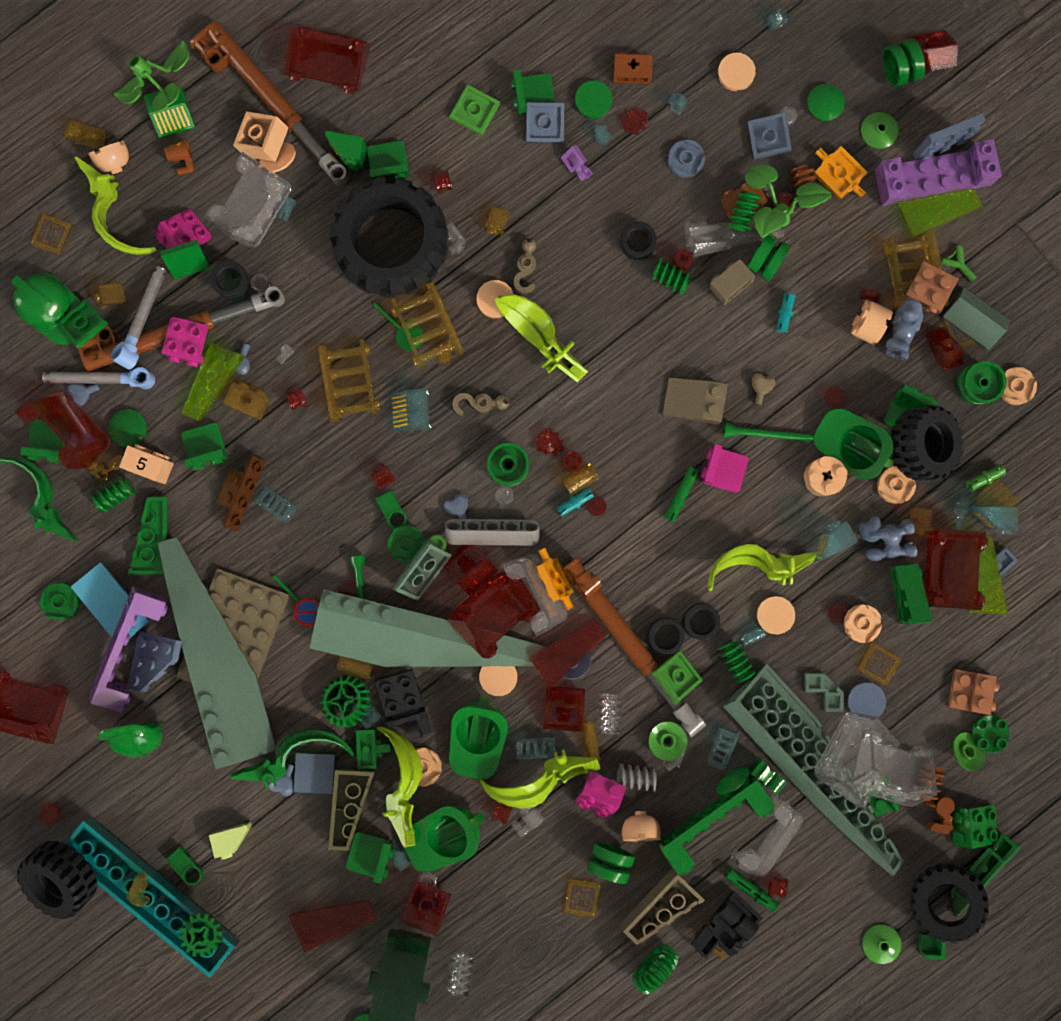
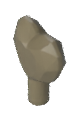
(762, 386)

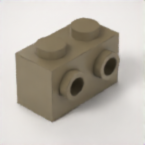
(731, 281)

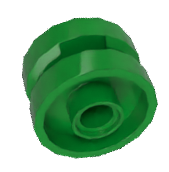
(903, 63)
(768, 257)
(981, 383)
(508, 453)
(610, 863)

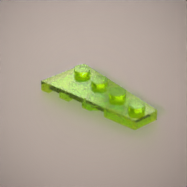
(928, 213)
(212, 377)
(990, 582)

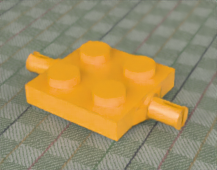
(840, 172)
(554, 578)

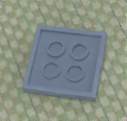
(943, 139)

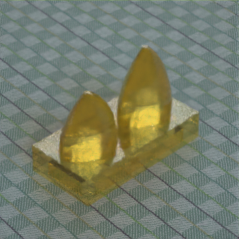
(85, 134)

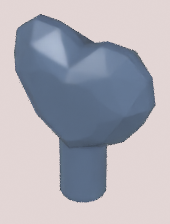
(244, 366)
(81, 393)
(457, 506)
(285, 784)

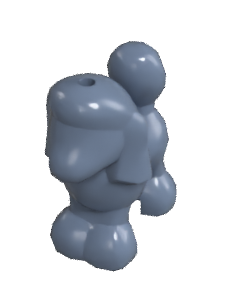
(906, 323)
(891, 535)

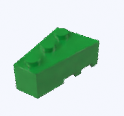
(910, 594)

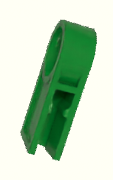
(390, 506)
(181, 861)

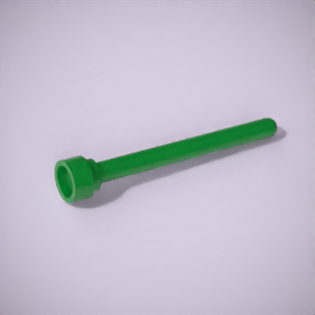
(731, 430)
(357, 564)

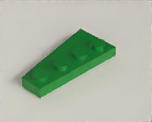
(154, 529)

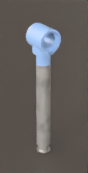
(126, 352)
(131, 378)

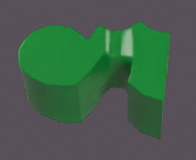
(768, 777)

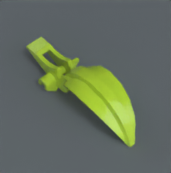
(106, 194)
(539, 330)
(775, 568)
(536, 792)
(397, 804)

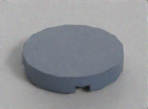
(686, 158)
(866, 699)

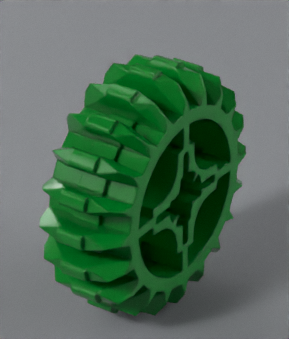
(342, 684)
(655, 969)

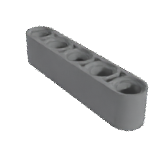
(492, 532)

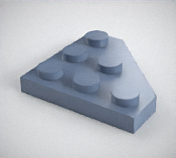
(151, 659)

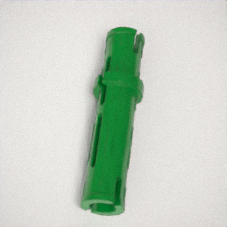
(681, 494)
(758, 894)

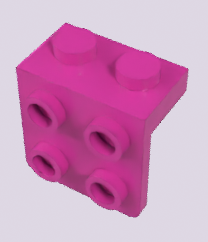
(182, 229)
(185, 341)
(724, 469)
(601, 795)

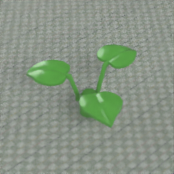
(142, 68)
(770, 220)

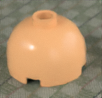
(110, 157)
(641, 828)

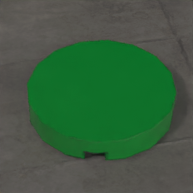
(593, 99)
(405, 542)
(59, 601)

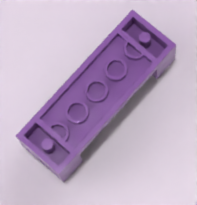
(938, 174)
(104, 690)

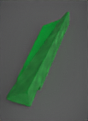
(985, 869)

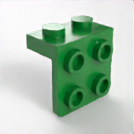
(531, 89)
(388, 161)
(905, 399)
(42, 443)
(204, 446)
(974, 826)
(370, 856)

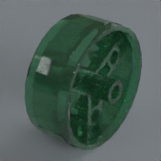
(399, 981)

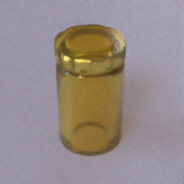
(580, 479)
(355, 668)

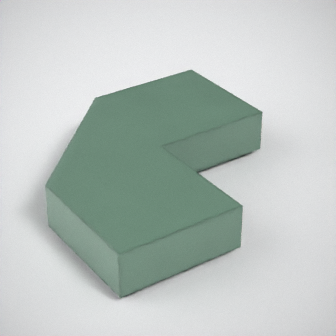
(832, 695)

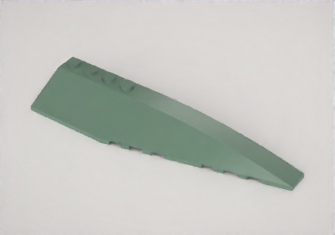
(402, 637)
(218, 669)
(795, 744)

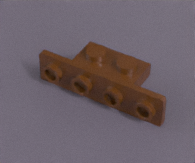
(238, 491)

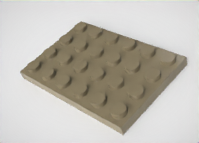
(250, 613)

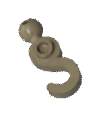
(526, 266)
(481, 403)

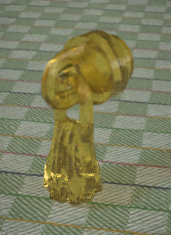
(95, 467)

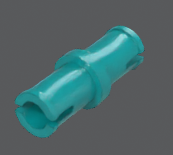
(785, 313)
(575, 502)

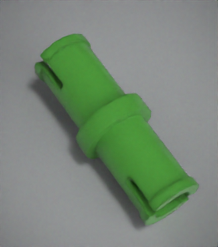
(986, 477)

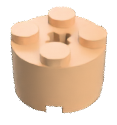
(871, 323)
(835, 473)

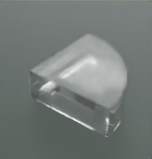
(286, 352)

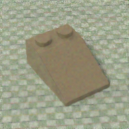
(695, 400)

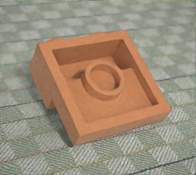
(931, 288)
(973, 692)

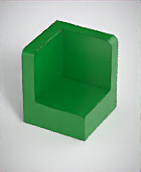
(931, 948)

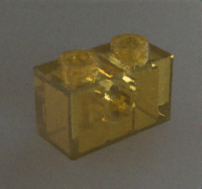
(255, 408)

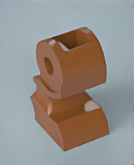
(943, 808)

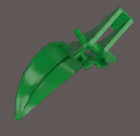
(41, 511)
(276, 769)

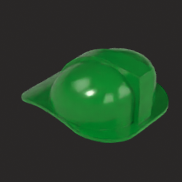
(42, 302)
(855, 442)
(477, 738)
(134, 739)
(444, 838)

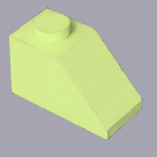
(228, 840)

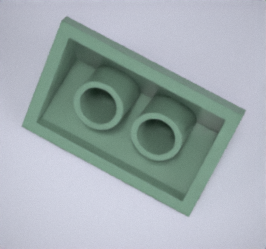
(976, 319)
(422, 570)

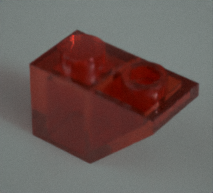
(945, 349)

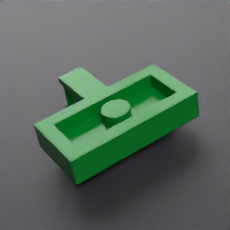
(369, 749)

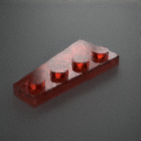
(559, 657)
(326, 924)

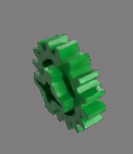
(208, 940)

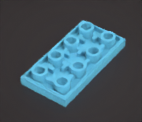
(105, 598)

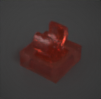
(382, 476)

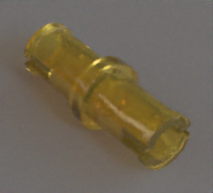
(591, 740)

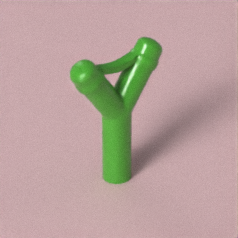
(959, 263)

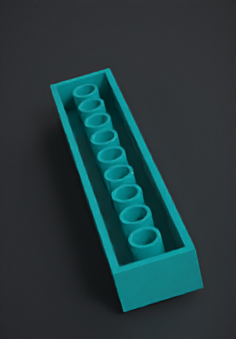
(168, 907)

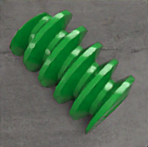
(744, 211)
(671, 276)
(112, 495)
(737, 661)

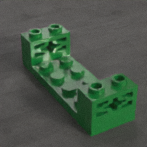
(672, 843)

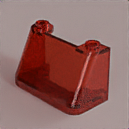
(326, 58)
(81, 435)
(954, 569)
(493, 612)
(30, 709)

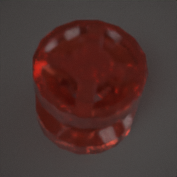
(442, 182)
(685, 262)
(296, 399)
(572, 461)
(501, 813)
(778, 887)

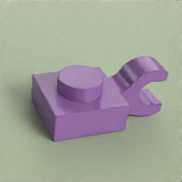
(575, 163)

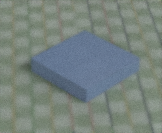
(545, 122)
(769, 136)
(314, 773)

